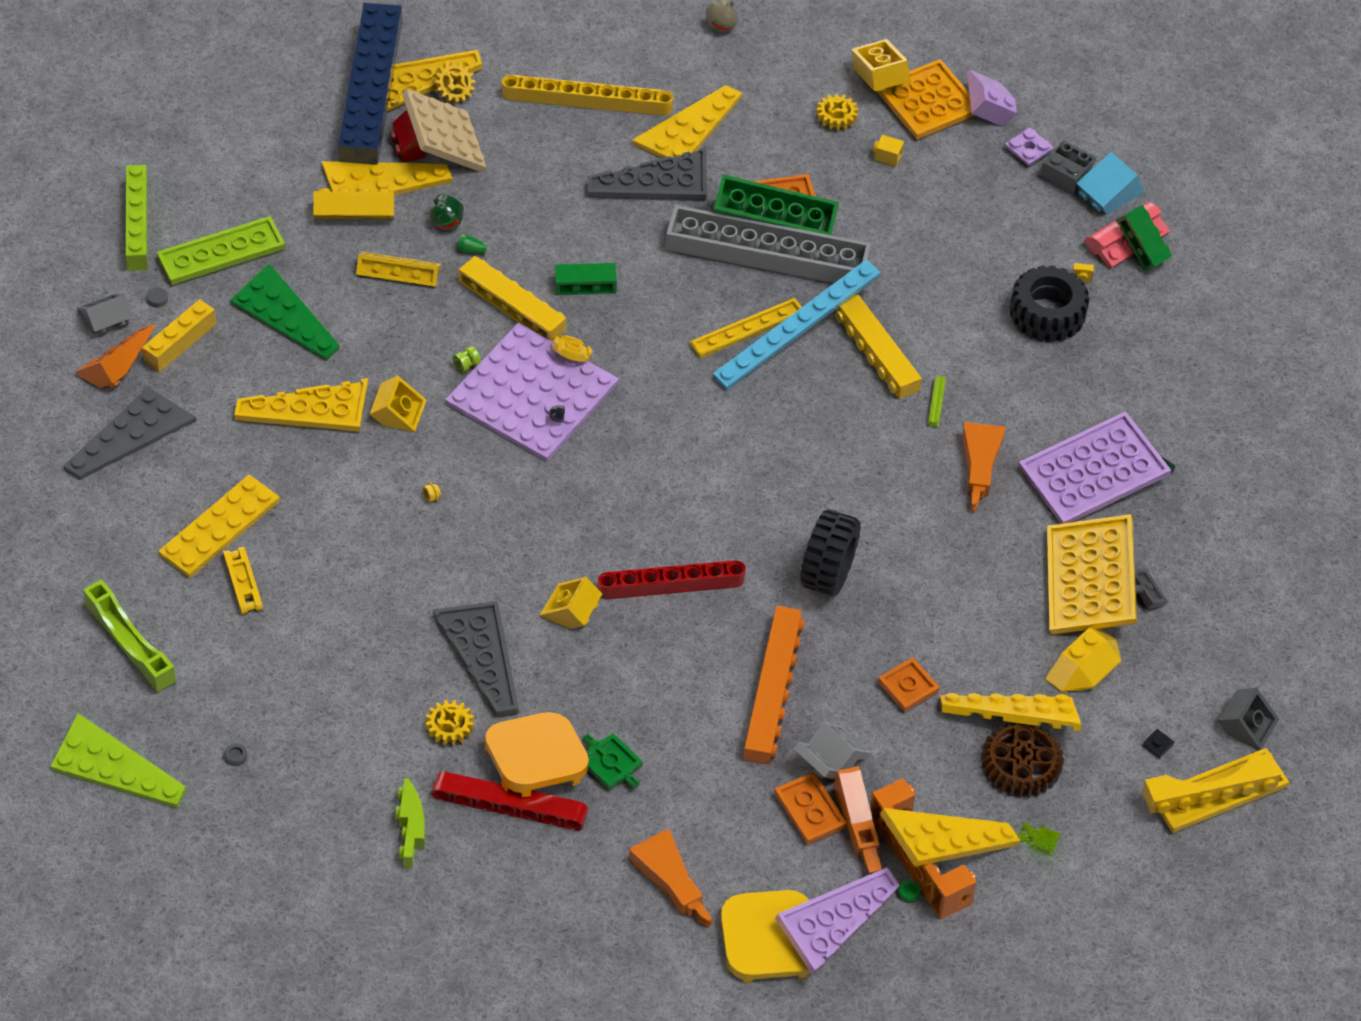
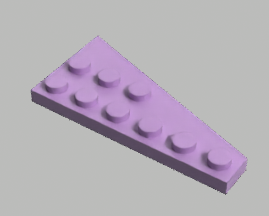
(831, 919)

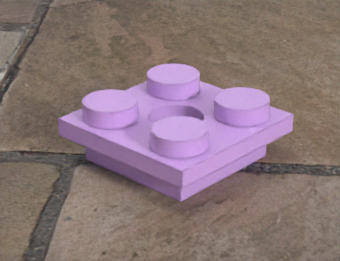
(1031, 139)

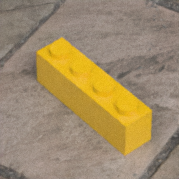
(353, 205)
(179, 335)

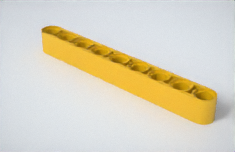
(587, 95)

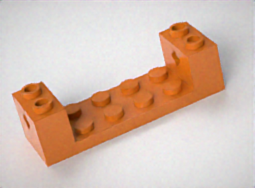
(944, 892)

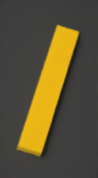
(744, 329)

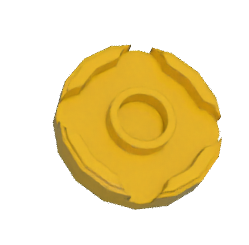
(571, 348)

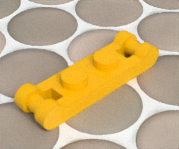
(242, 580)

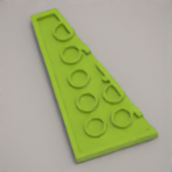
(105, 761)

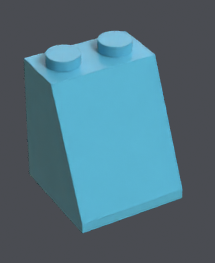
(1110, 184)

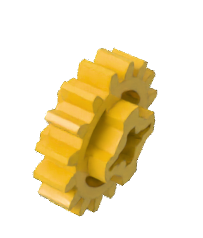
(462, 86)
(837, 112)
(449, 722)

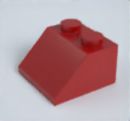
(405, 138)

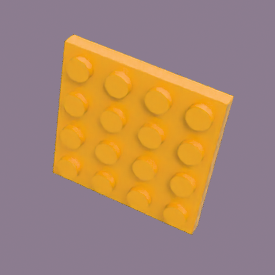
(929, 100)

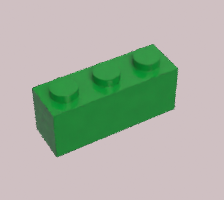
(1144, 237)
(585, 278)

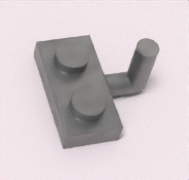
(1148, 589)

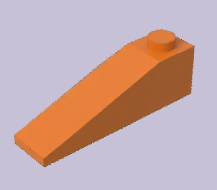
(116, 361)

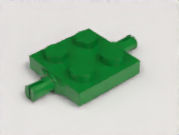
(612, 761)

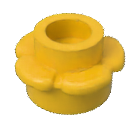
(431, 492)

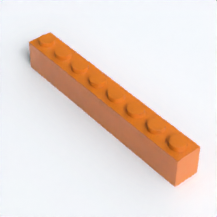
(773, 684)

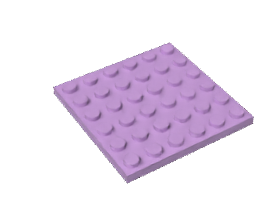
(521, 384)

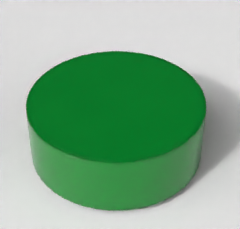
(909, 891)

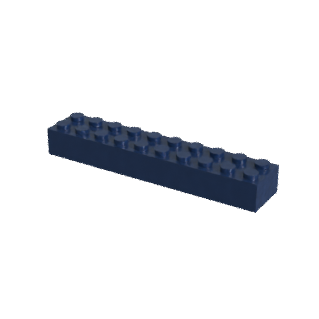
(370, 84)

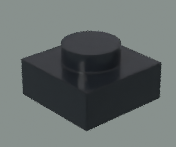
(1158, 743)

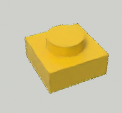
(1084, 272)

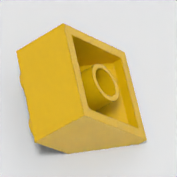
(398, 405)
(572, 603)

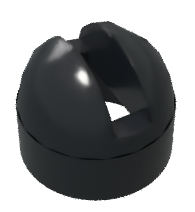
(557, 413)

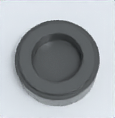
(157, 297)
(235, 754)

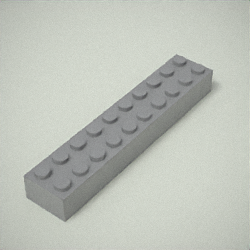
(763, 245)

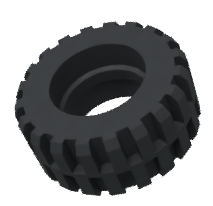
(1047, 322)
(830, 552)

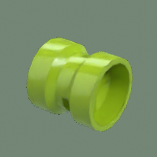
(467, 359)

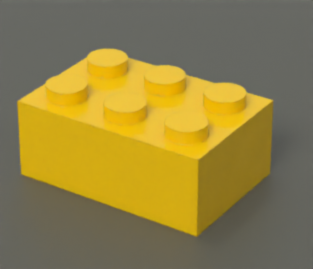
(881, 65)

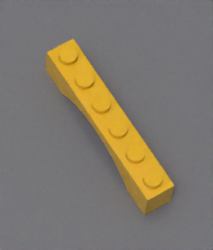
(1170, 793)

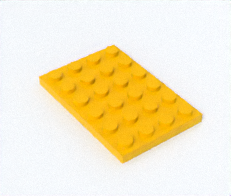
(1091, 574)

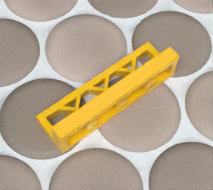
(398, 268)

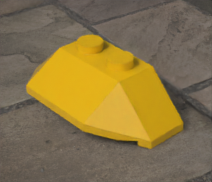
(1085, 662)

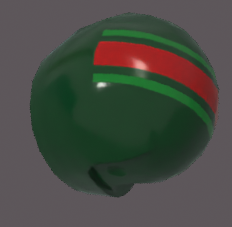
(447, 213)

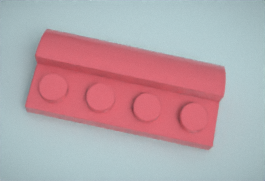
(1112, 243)

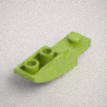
(412, 821)

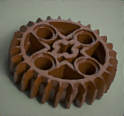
(1024, 768)

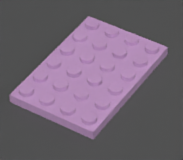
(1094, 468)

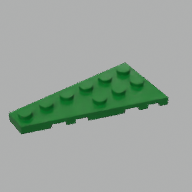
(278, 307)

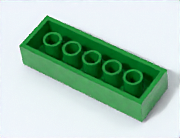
(775, 205)

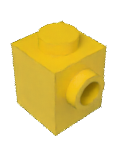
(888, 150)

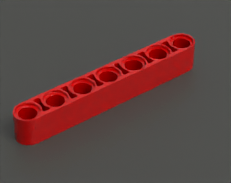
(671, 579)
(493, 797)

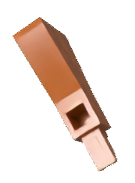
(981, 450)
(855, 809)
(663, 865)

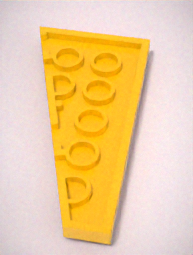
(419, 74)
(689, 127)
(394, 176)
(315, 407)
(1016, 708)
(941, 837)

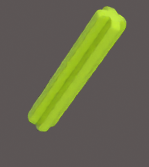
(936, 402)

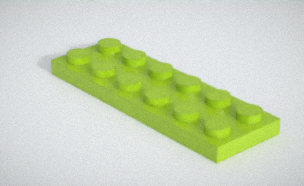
(220, 250)

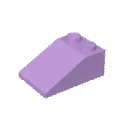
(990, 99)

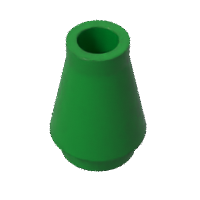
(469, 244)

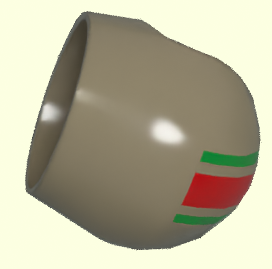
(721, 16)

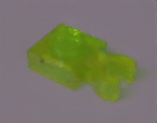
(1042, 839)

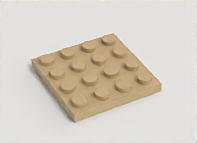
(444, 130)

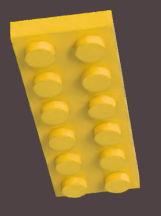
(219, 526)
(1182, 818)

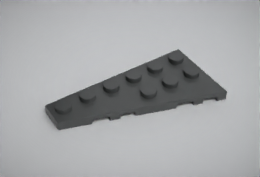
(660, 178)
(133, 429)
(481, 645)

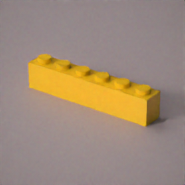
(511, 298)
(878, 347)

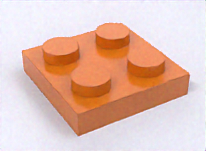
(908, 684)

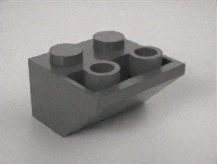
(1067, 166)

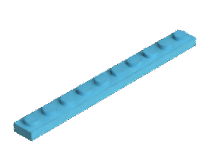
(796, 325)

